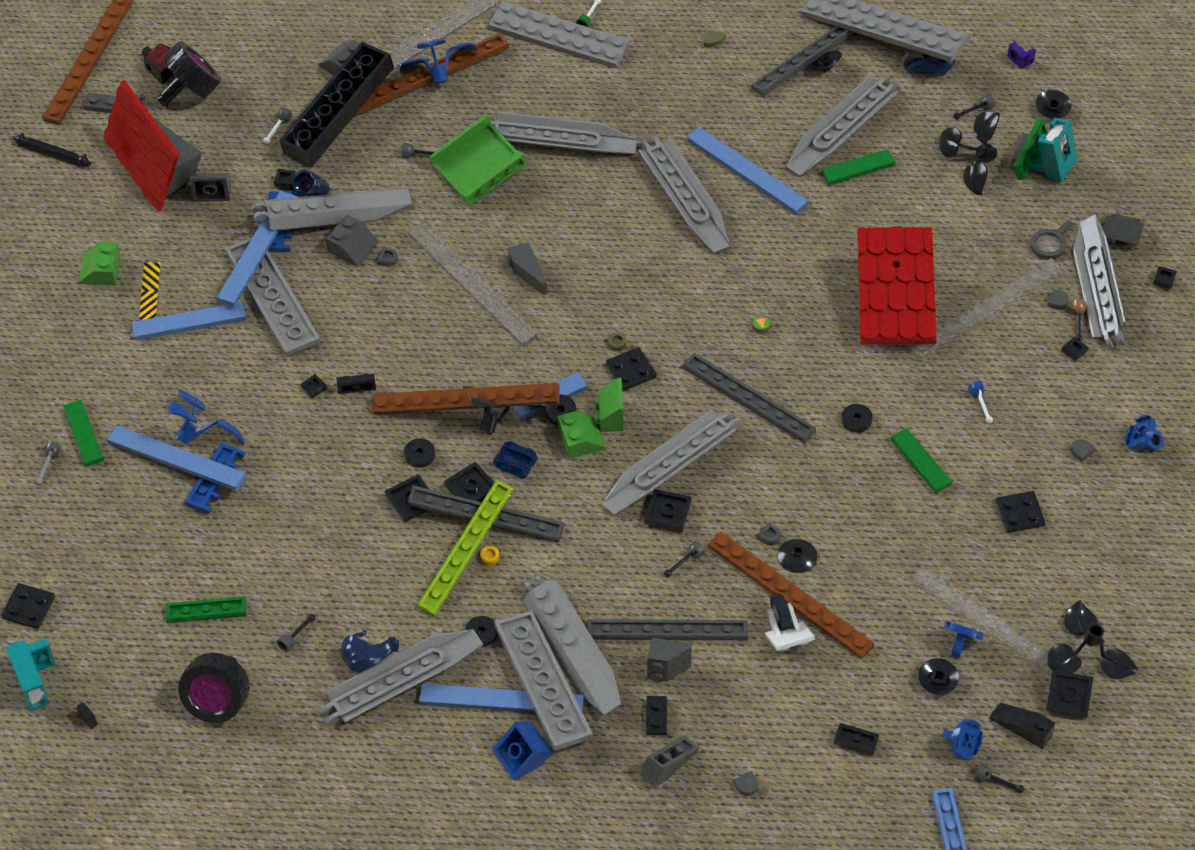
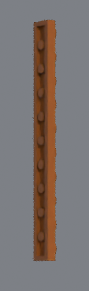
(86, 61)
(422, 76)
(460, 398)
(801, 601)

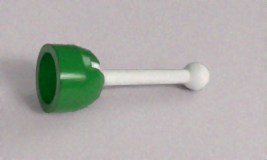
(585, 19)

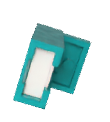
(1056, 151)
(26, 664)

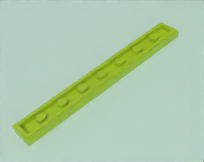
(465, 548)

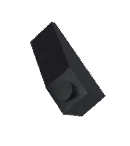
(1024, 723)

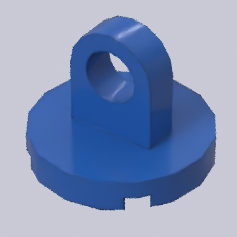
(1141, 434)
(961, 637)
(965, 739)

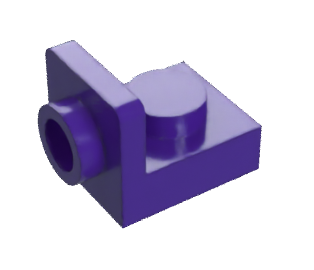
(1020, 56)

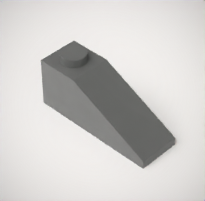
(526, 266)
(667, 760)

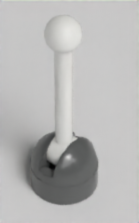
(282, 116)

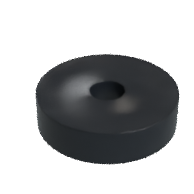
(564, 402)
(857, 425)
(416, 446)
(483, 623)

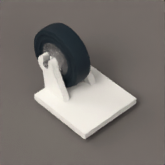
(782, 618)

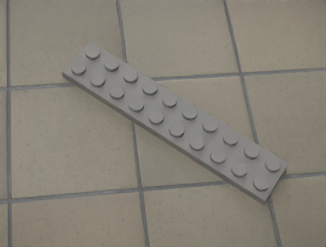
(888, 27)

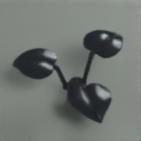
(949, 142)
(490, 418)
(1082, 620)

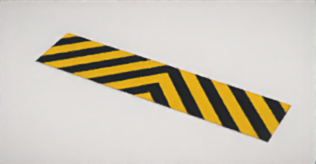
(149, 290)

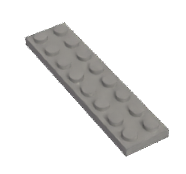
(559, 34)
(277, 303)
(543, 680)

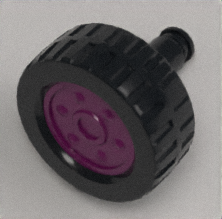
(190, 71)
(214, 687)

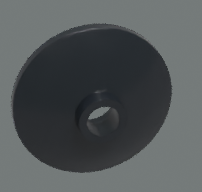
(826, 61)
(1053, 104)
(797, 562)
(940, 669)

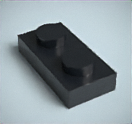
(356, 383)
(656, 715)
(856, 739)

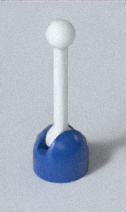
(977, 390)

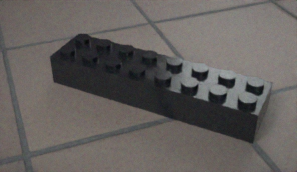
(336, 104)

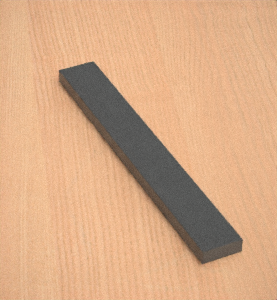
(800, 60)
(749, 398)
(466, 509)
(667, 629)

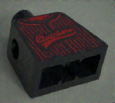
(155, 64)

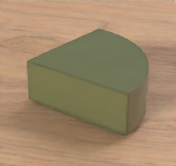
(714, 38)

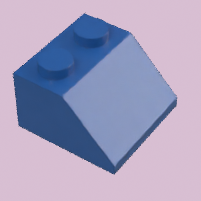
(522, 749)

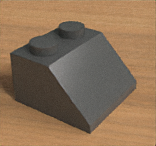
(338, 56)
(210, 187)
(1123, 229)
(351, 240)
(667, 659)

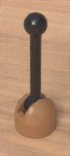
(1078, 308)

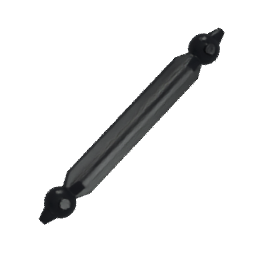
(51, 150)

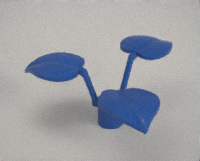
(438, 71)
(188, 429)

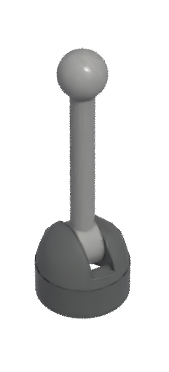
(51, 449)

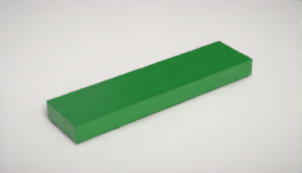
(1029, 150)
(858, 167)
(83, 433)
(921, 460)
(206, 609)

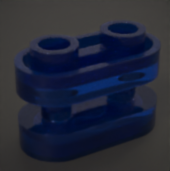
(515, 459)

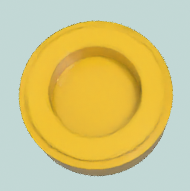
(489, 555)

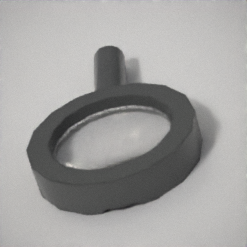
(1049, 242)

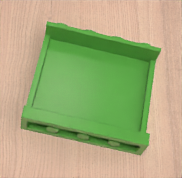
(477, 160)

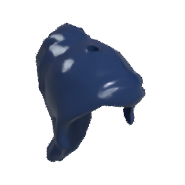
(931, 65)
(304, 178)
(362, 655)

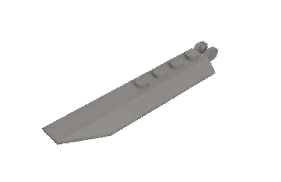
(841, 123)
(563, 133)
(686, 192)
(330, 208)
(1099, 282)
(670, 459)
(572, 644)
(398, 674)

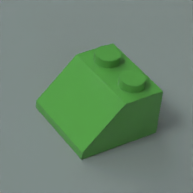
(100, 264)
(610, 407)
(579, 434)

